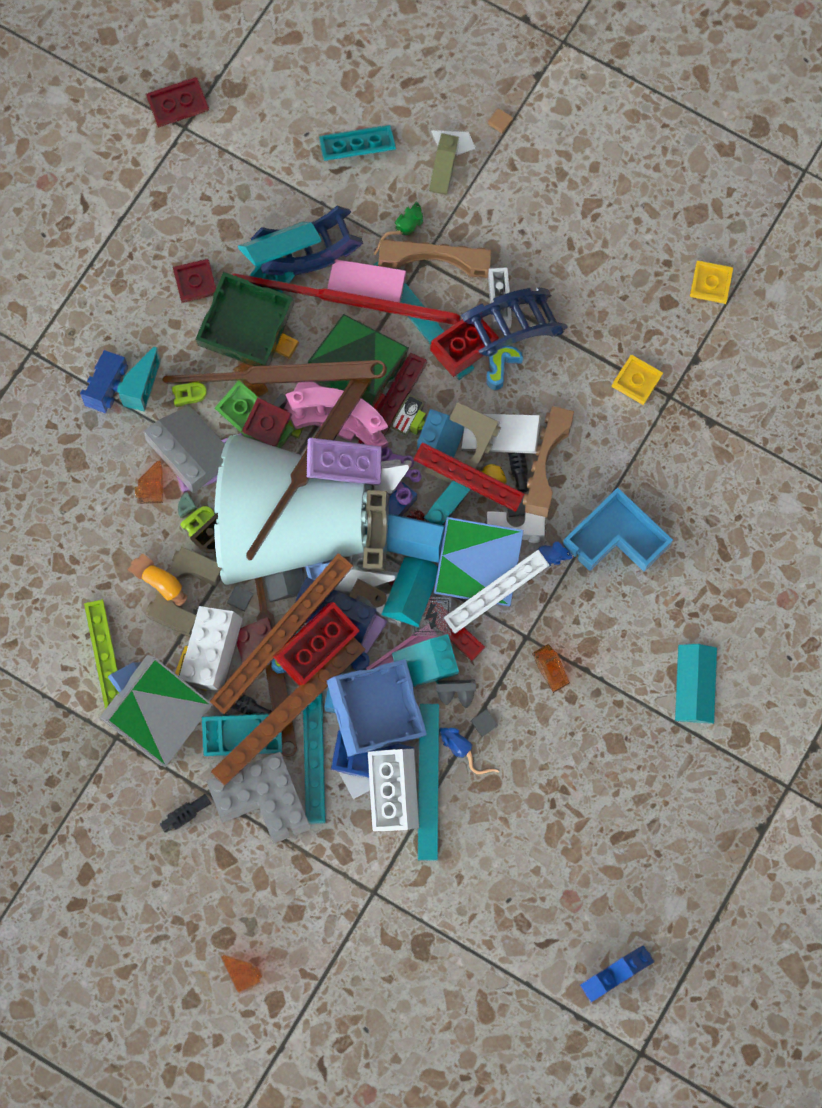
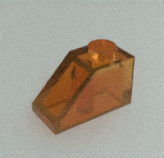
(151, 485)
(551, 667)
(242, 973)

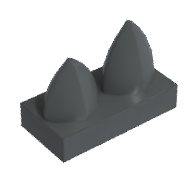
(464, 688)

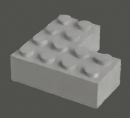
(262, 786)

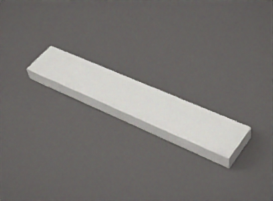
(496, 591)

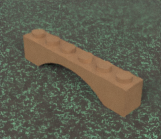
(470, 260)
(540, 493)

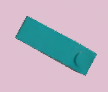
(447, 503)

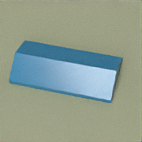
(414, 538)

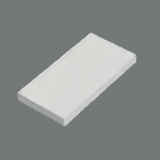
(516, 435)

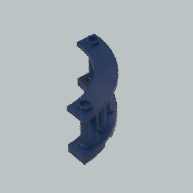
(318, 260)
(513, 300)

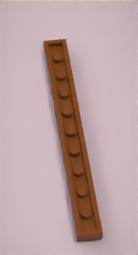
(281, 633)
(285, 713)

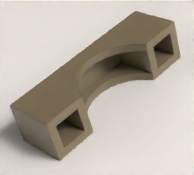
(376, 543)

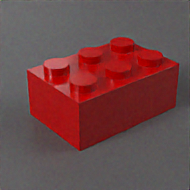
(459, 346)

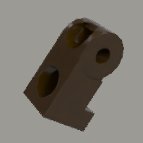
(376, 596)

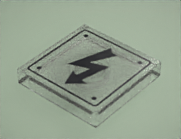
(433, 618)

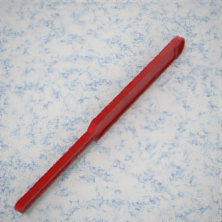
(359, 301)

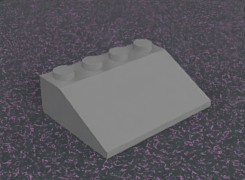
(187, 447)

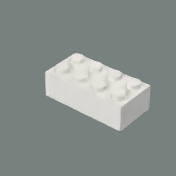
(210, 648)

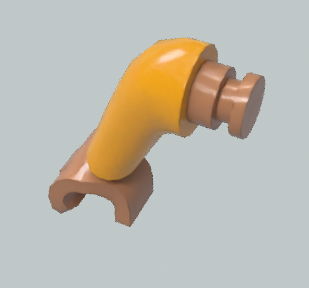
(160, 579)

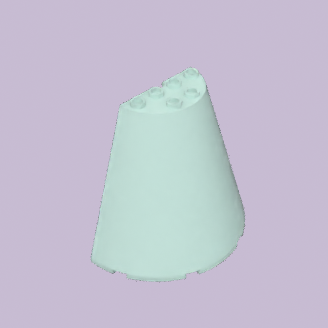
(313, 528)

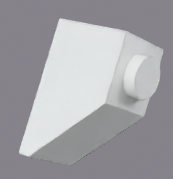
(391, 474)

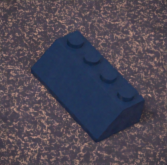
(359, 613)

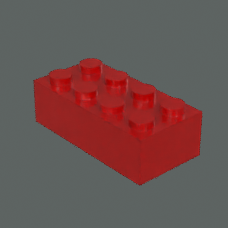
(316, 643)

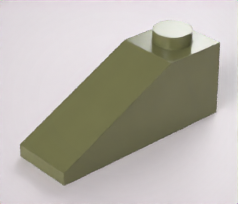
(444, 163)

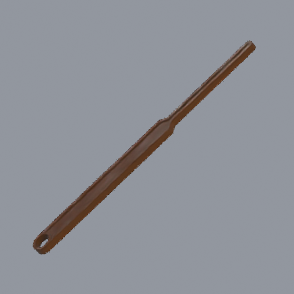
(289, 373)
(328, 431)
(275, 681)

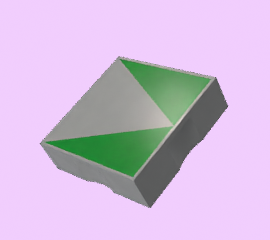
(156, 710)

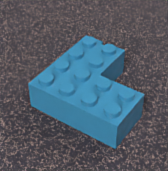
(617, 524)

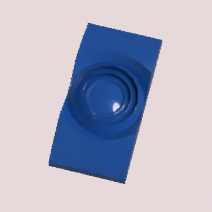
(357, 764)

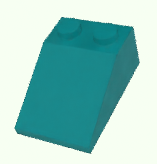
(139, 381)
(429, 660)

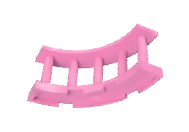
(314, 404)

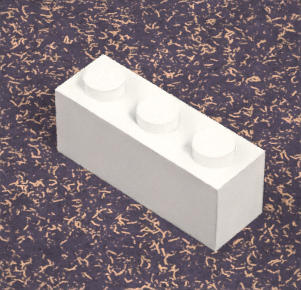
(498, 286)

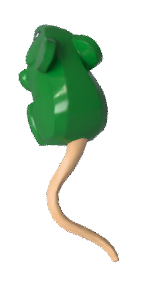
(406, 223)

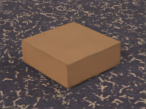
(500, 120)

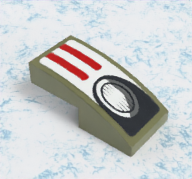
(407, 414)

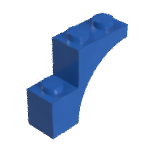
(617, 973)

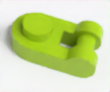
(196, 393)
(201, 515)

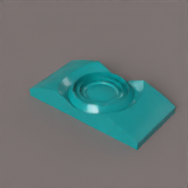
(226, 732)

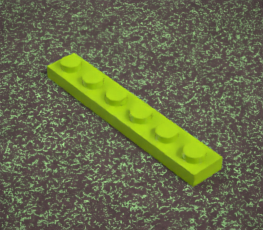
(102, 648)

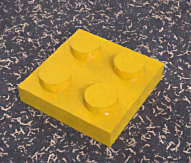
(711, 282)
(637, 379)

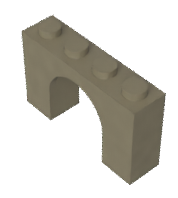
(482, 427)
(185, 565)

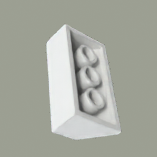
(393, 790)

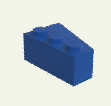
(104, 381)

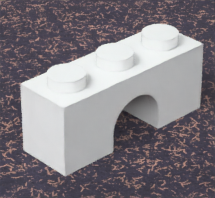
(533, 526)

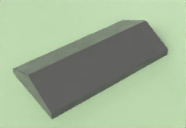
(284, 584)

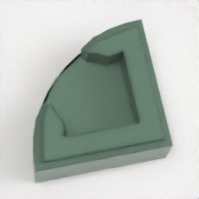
(186, 505)

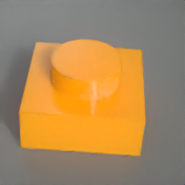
(286, 346)

